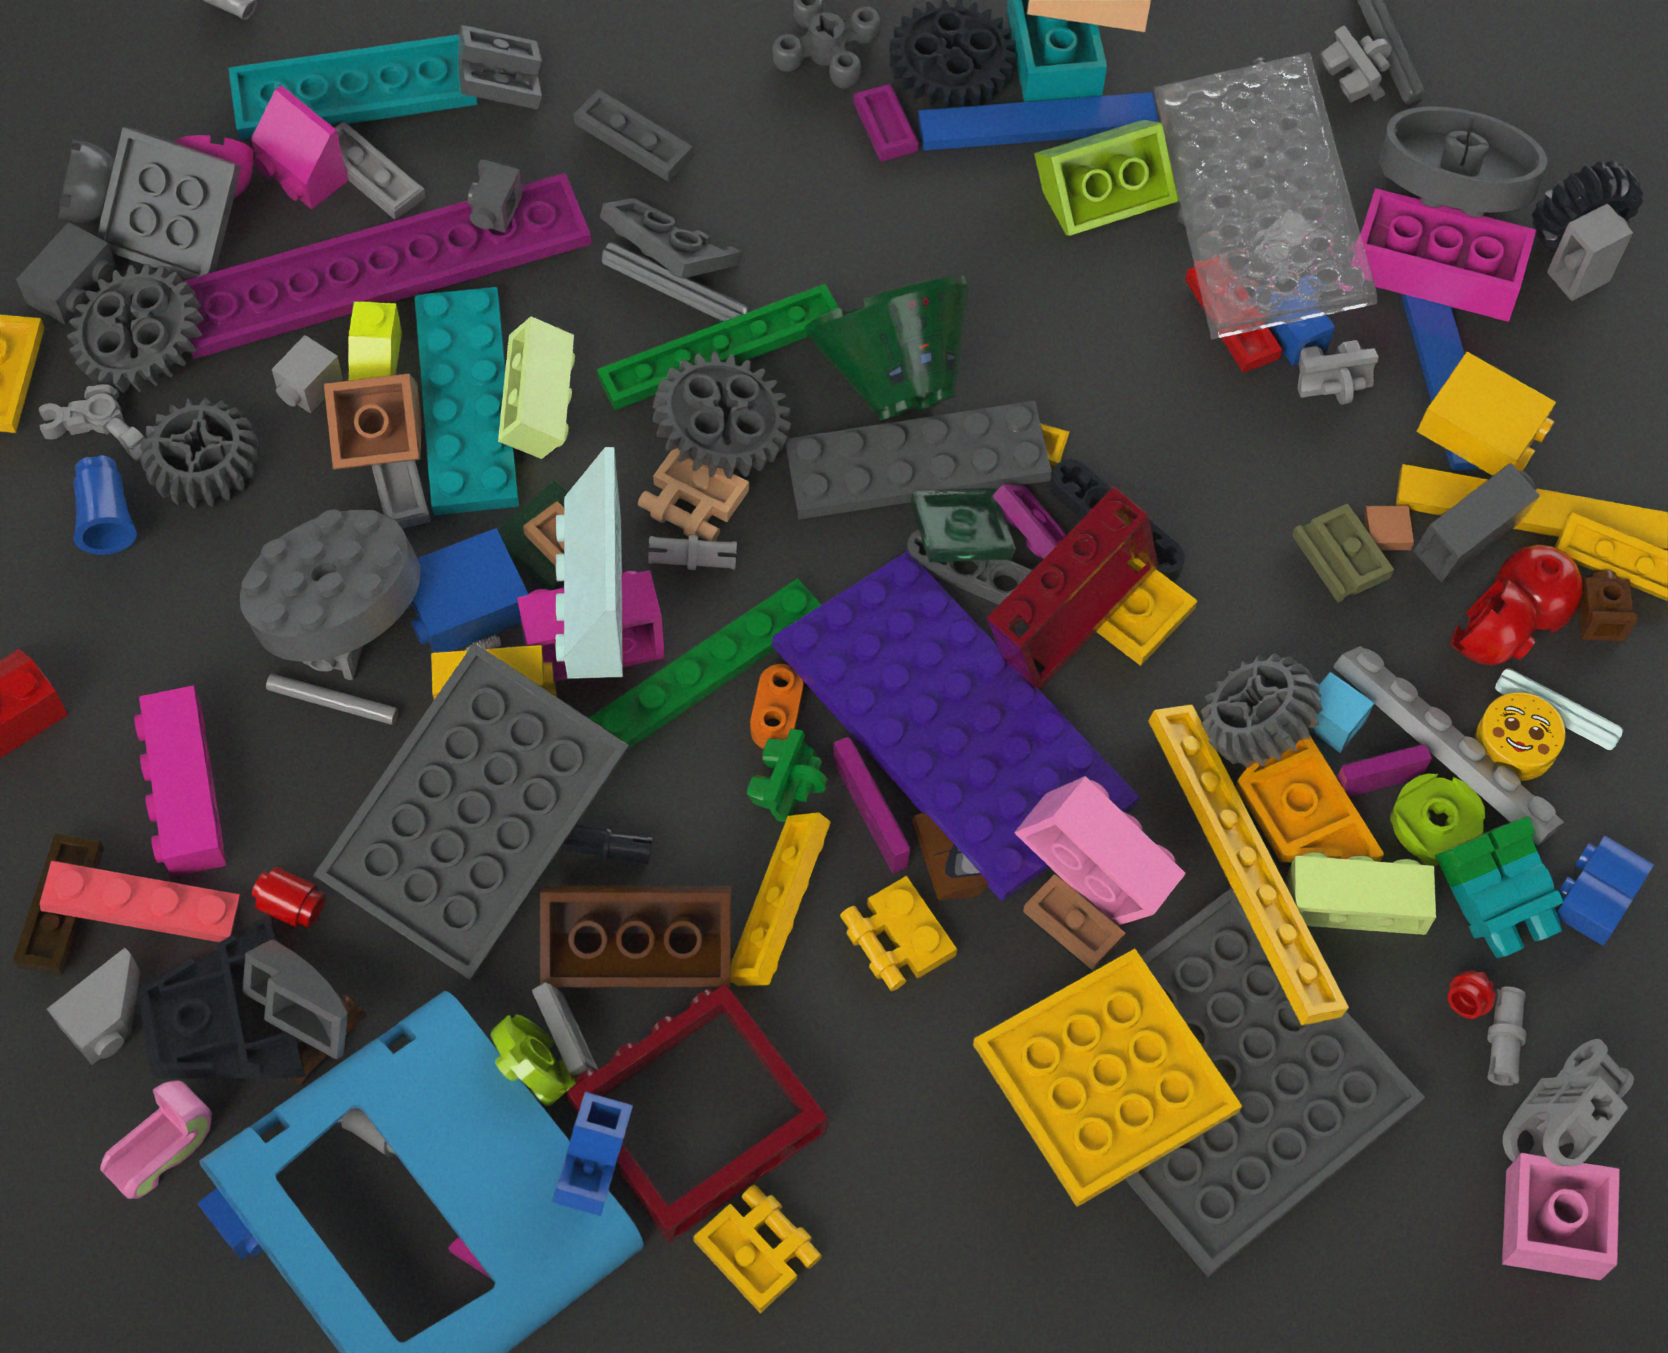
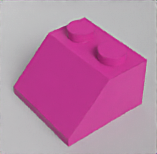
(298, 150)

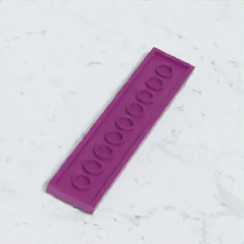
(380, 266)

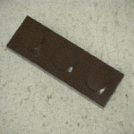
(48, 935)

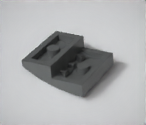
(499, 67)

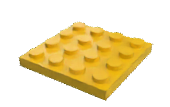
(1106, 1076)

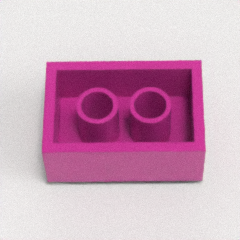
(640, 622)

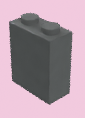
(1476, 522)

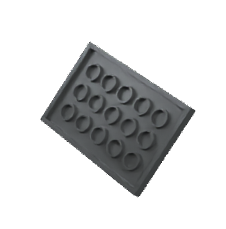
(471, 811)

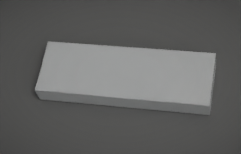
(377, 174)

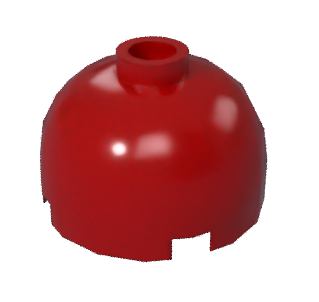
(1550, 582)
(1497, 626)

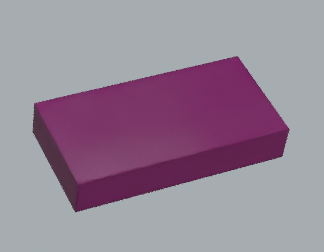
(885, 122)
(1384, 770)

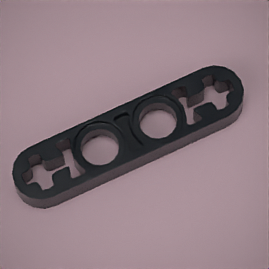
(1095, 489)

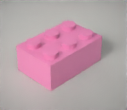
(1100, 851)

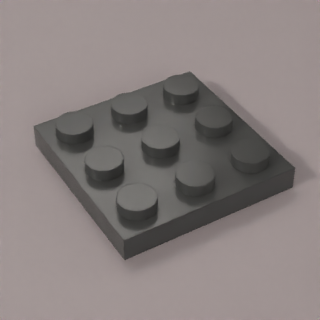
(168, 204)

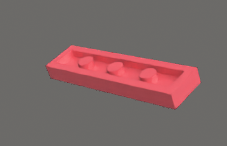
(139, 902)

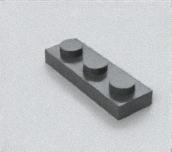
(633, 135)

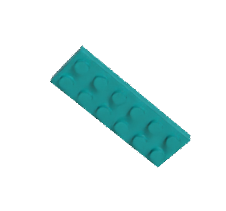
(355, 83)
(463, 401)

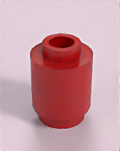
(288, 898)

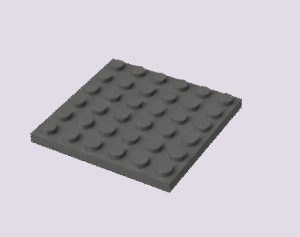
(1305, 1091)

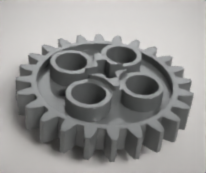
(135, 328)
(756, 412)

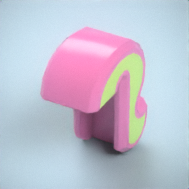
(158, 1141)

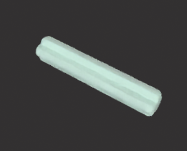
(1573, 715)

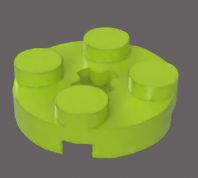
(1441, 795)
(527, 1056)

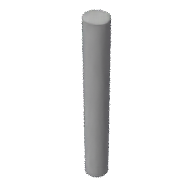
(332, 699)

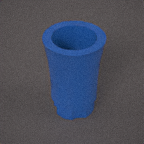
(102, 512)

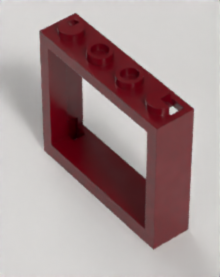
(1075, 588)
(746, 1168)

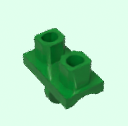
(793, 777)

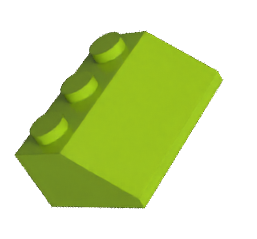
(1107, 176)

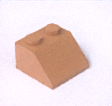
(373, 421)

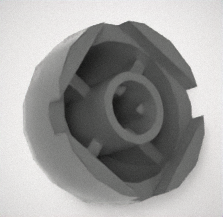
(85, 183)

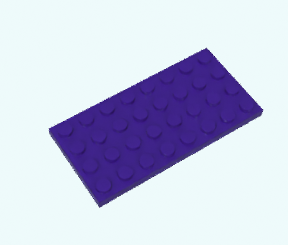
(944, 714)

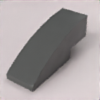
(295, 997)

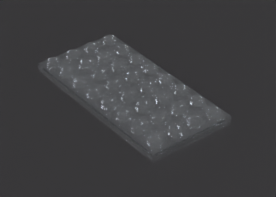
(1263, 197)

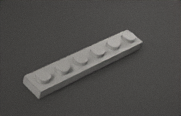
(1458, 752)

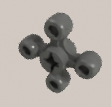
(827, 40)

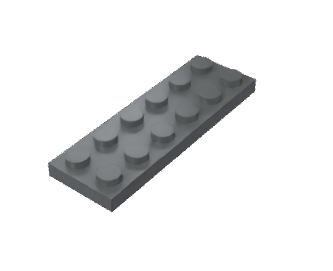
(940, 452)

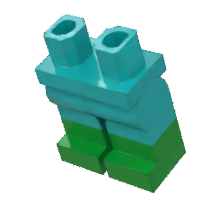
(1501, 884)

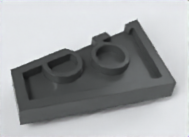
(676, 249)

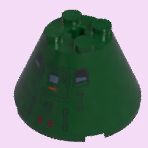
(900, 346)

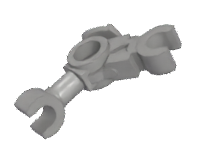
(98, 413)

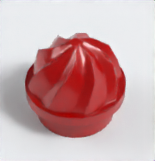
(1471, 994)

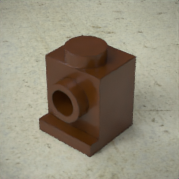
(1606, 608)

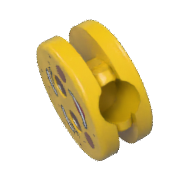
(1522, 734)

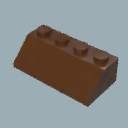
(635, 936)

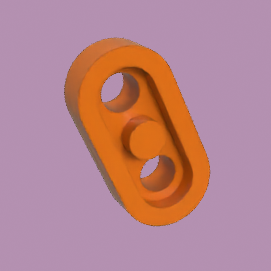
(776, 703)

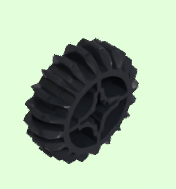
(1583, 194)

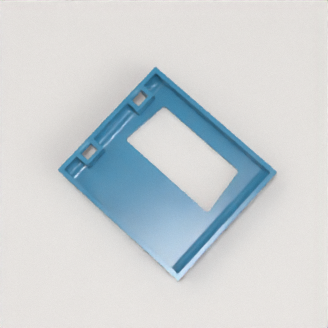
(477, 1153)

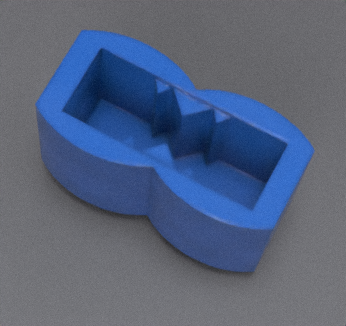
(1603, 889)

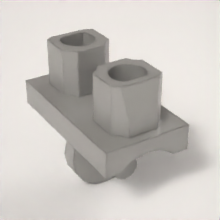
(1365, 77)
(1336, 373)

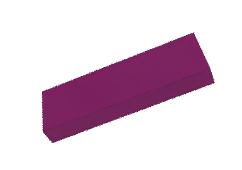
(871, 805)

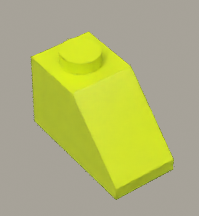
(374, 340)

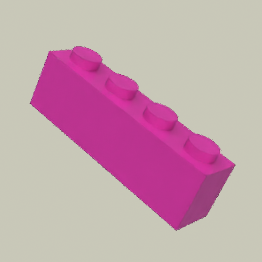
(181, 782)

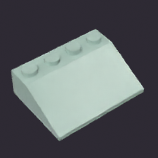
(591, 574)

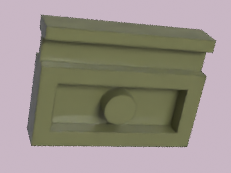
(1343, 552)

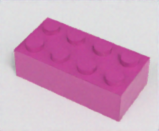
(1445, 254)

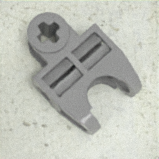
(1573, 1107)

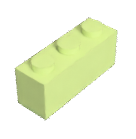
(536, 388)
(1363, 893)

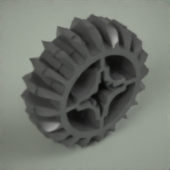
(217, 463)
(1262, 710)

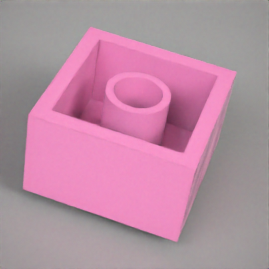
(1561, 1217)

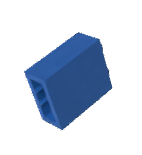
(466, 593)

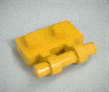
(909, 925)
(747, 1258)

